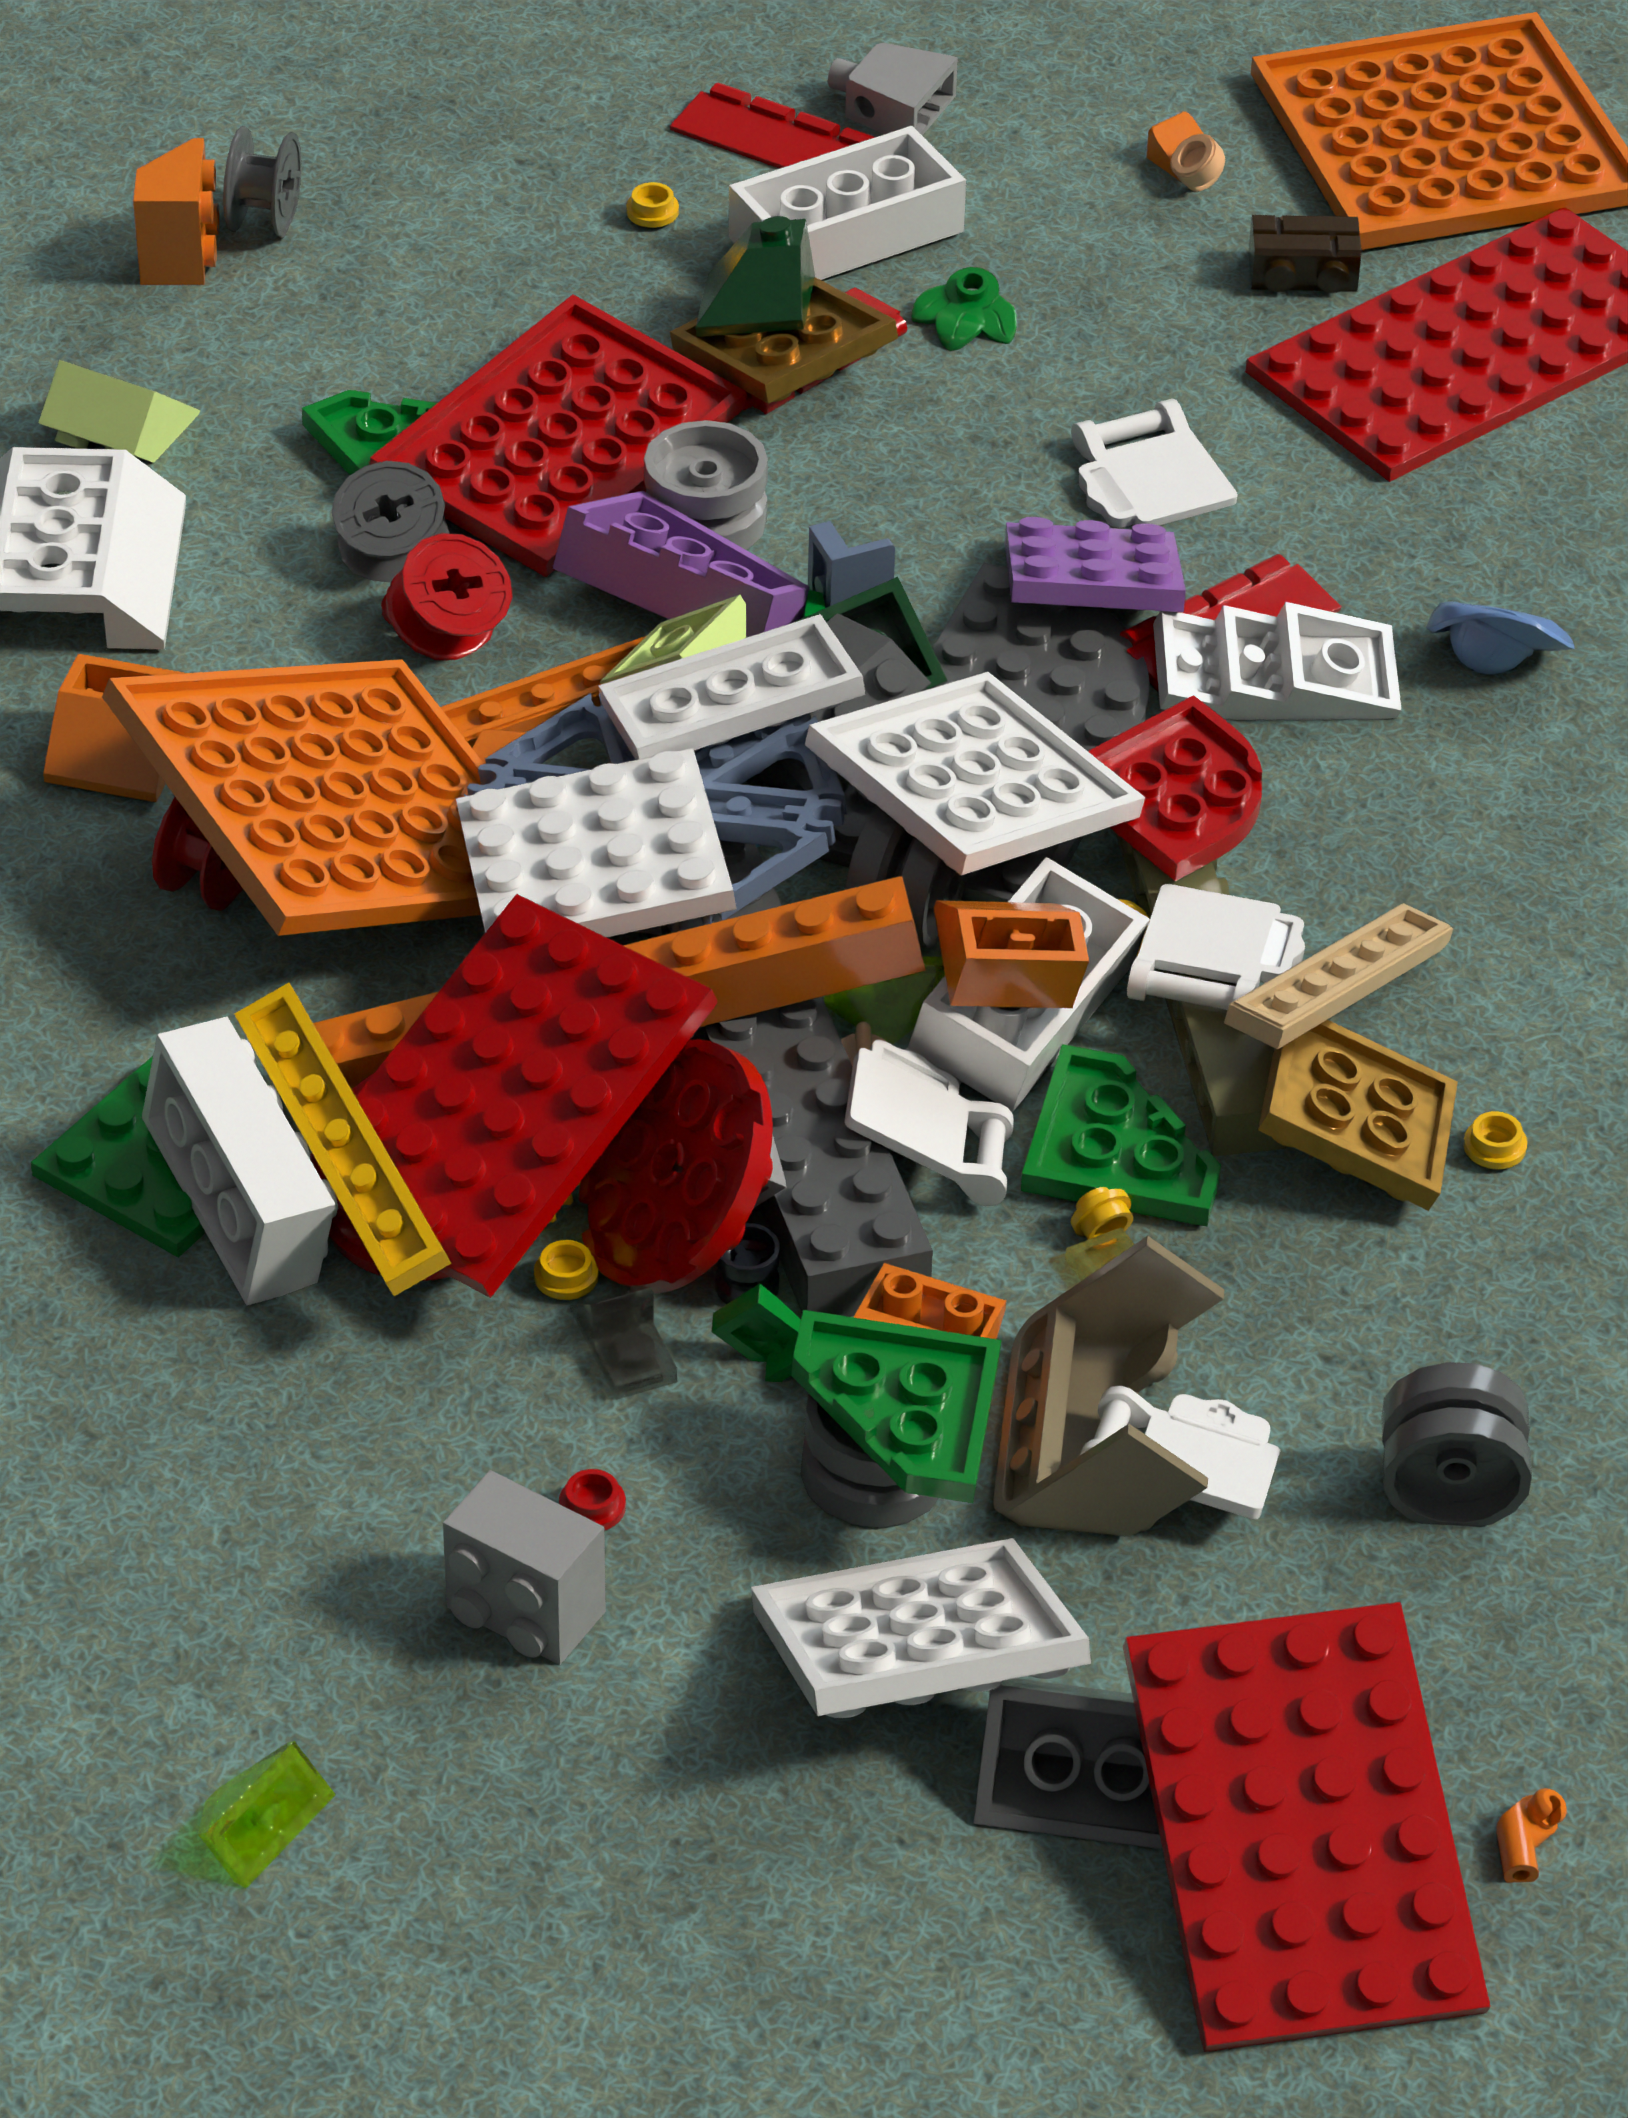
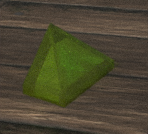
(889, 1005)
(262, 1811)

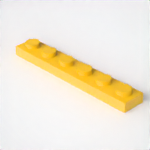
(342, 1139)

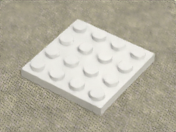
(974, 772)
(601, 845)
(919, 1628)

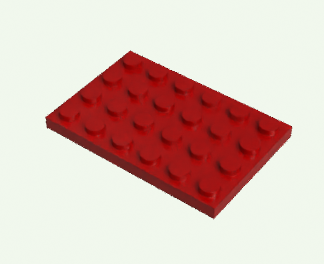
(556, 427)
(523, 1080)
(1304, 1827)

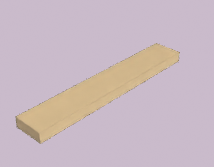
(1338, 976)

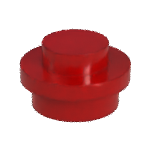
(595, 1496)

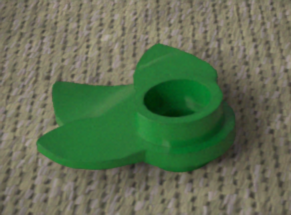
(966, 313)

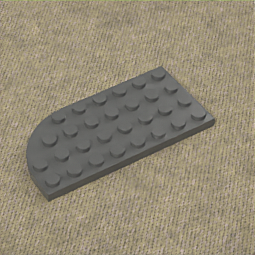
(1055, 659)

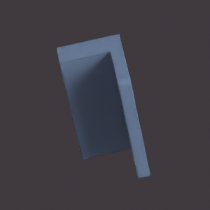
(846, 571)

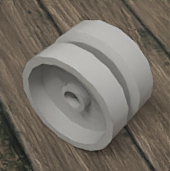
(711, 476)

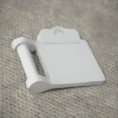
(1151, 478)
(1216, 940)
(918, 1113)
(1206, 1435)

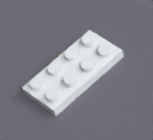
(732, 689)

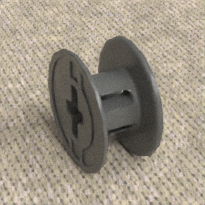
(262, 181)
(384, 515)

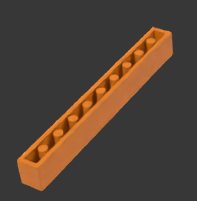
(745, 960)

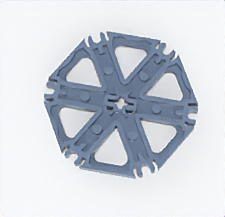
(765, 816)

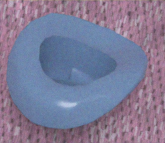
(1495, 637)

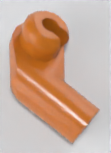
(1524, 1829)

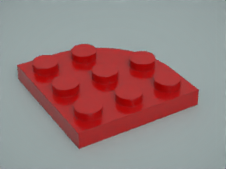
(1196, 785)

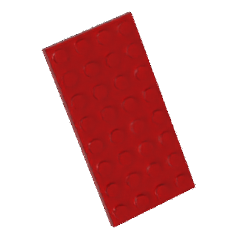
(1460, 346)

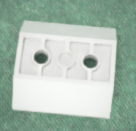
(110, 536)

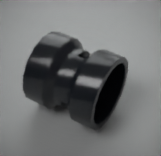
(749, 1264)

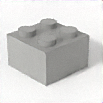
(524, 1568)

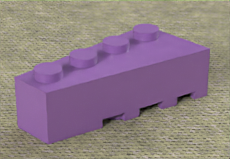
(671, 562)

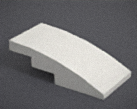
(1279, 666)

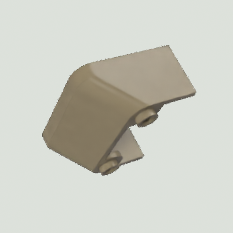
(1093, 1337)

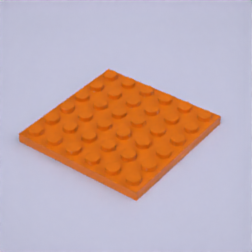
(1447, 129)
(316, 787)

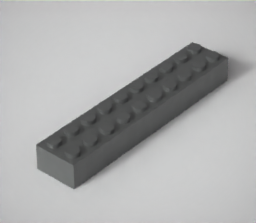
(842, 1191)

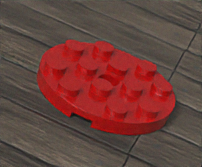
(675, 1225)

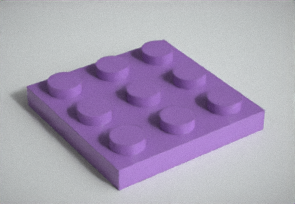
(1094, 565)

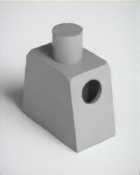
(896, 87)

